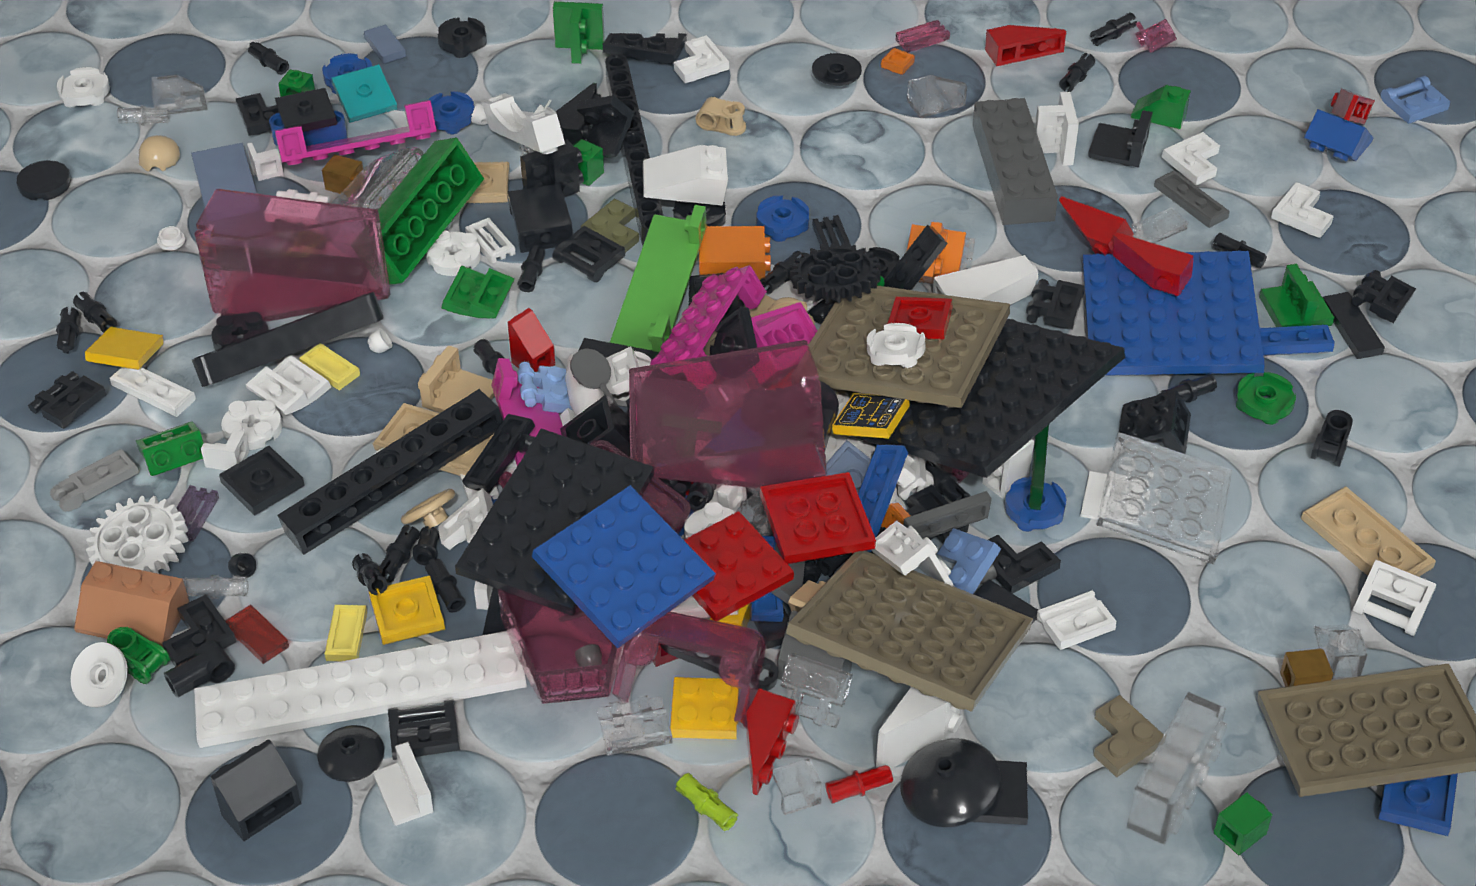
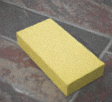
(330, 366)
(346, 632)

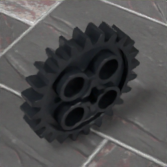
(835, 273)

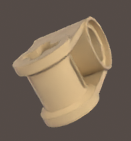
(720, 115)

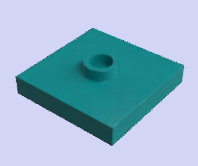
(364, 93)

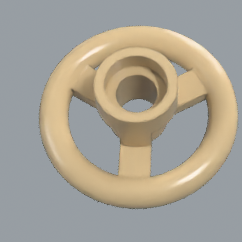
(430, 510)

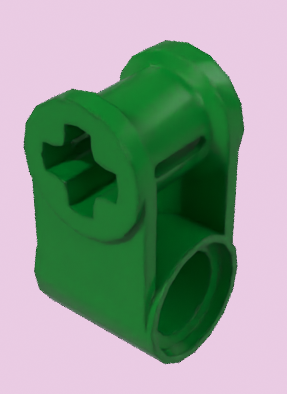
(141, 654)

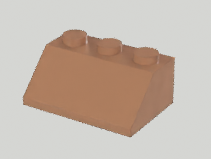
(129, 598)

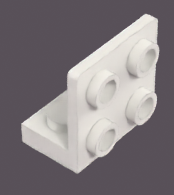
(907, 550)

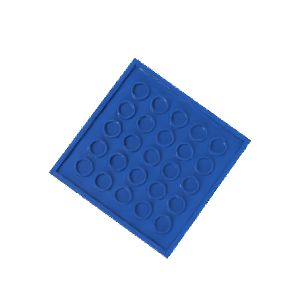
(1199, 332)

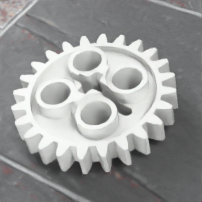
(139, 535)

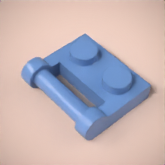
(1417, 106)

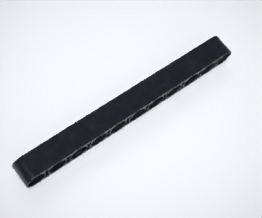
(634, 146)

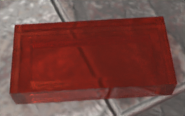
(257, 634)

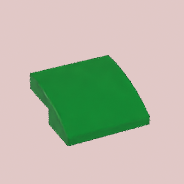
(477, 293)

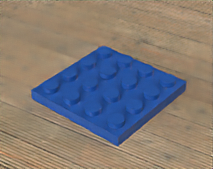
(623, 566)

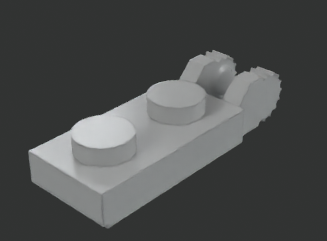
(93, 480)

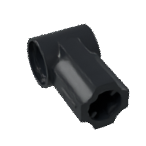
(208, 664)

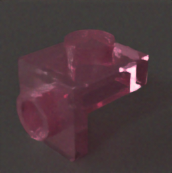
(1155, 36)

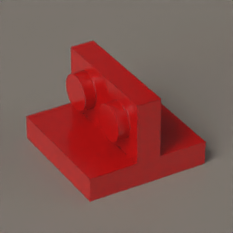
(926, 314)

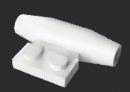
(582, 397)

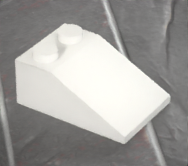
(687, 175)
(913, 725)

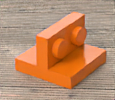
(951, 256)

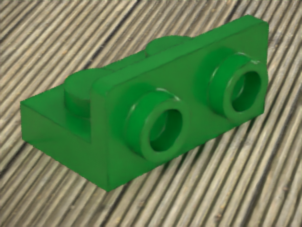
(171, 448)

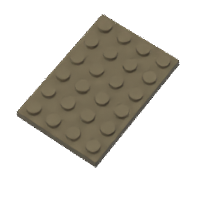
(1372, 729)

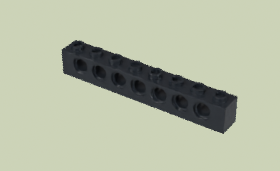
(390, 471)

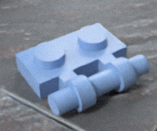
(551, 384)

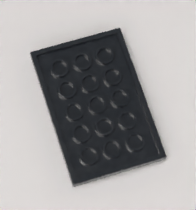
(546, 493)

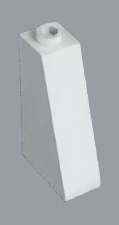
(997, 282)

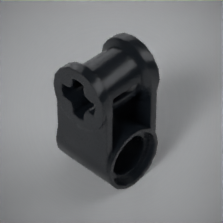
(1333, 438)

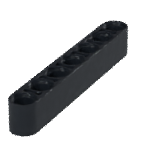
(287, 339)

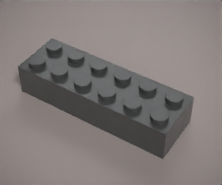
(1014, 161)

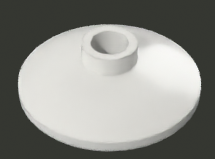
(89, 673)

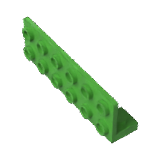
(660, 280)

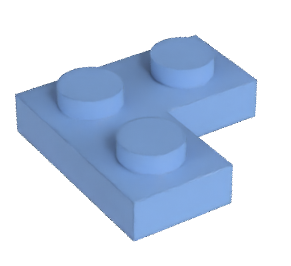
(971, 558)

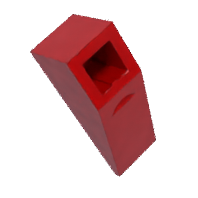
(767, 727)

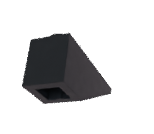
(572, 123)

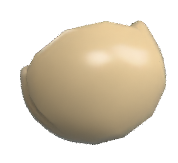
(158, 152)

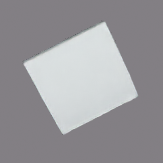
(289, 385)

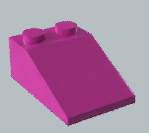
(783, 326)

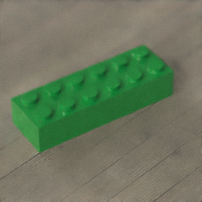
(425, 205)

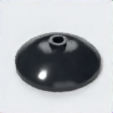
(955, 794)

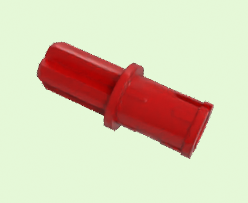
(858, 783)

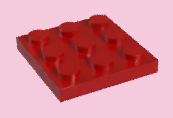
(817, 518)
(742, 563)

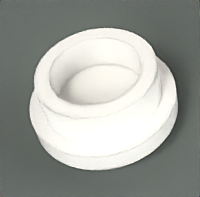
(170, 238)

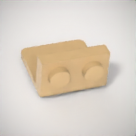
(448, 384)

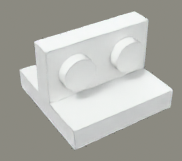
(1058, 128)

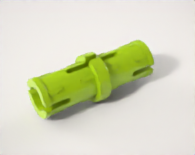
(706, 802)

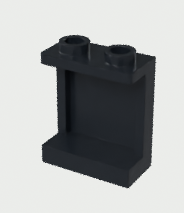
(540, 216)

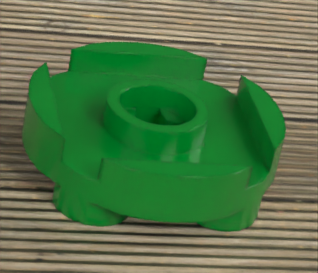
(1266, 409)

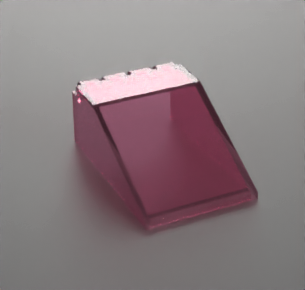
(288, 254)
(730, 417)

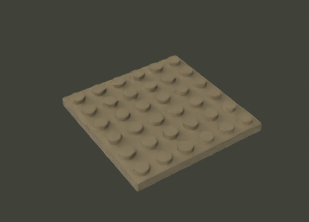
(943, 371)
(911, 629)

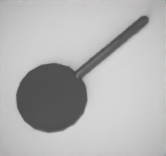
(591, 370)

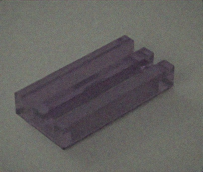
(190, 503)

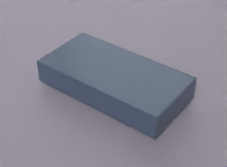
(384, 44)

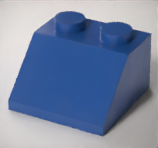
(1338, 136)

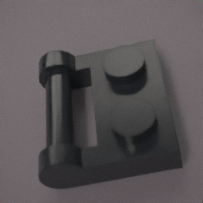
(593, 247)
(425, 736)

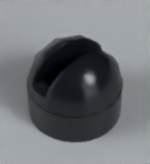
(245, 561)

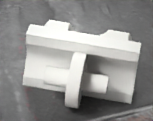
(913, 477)

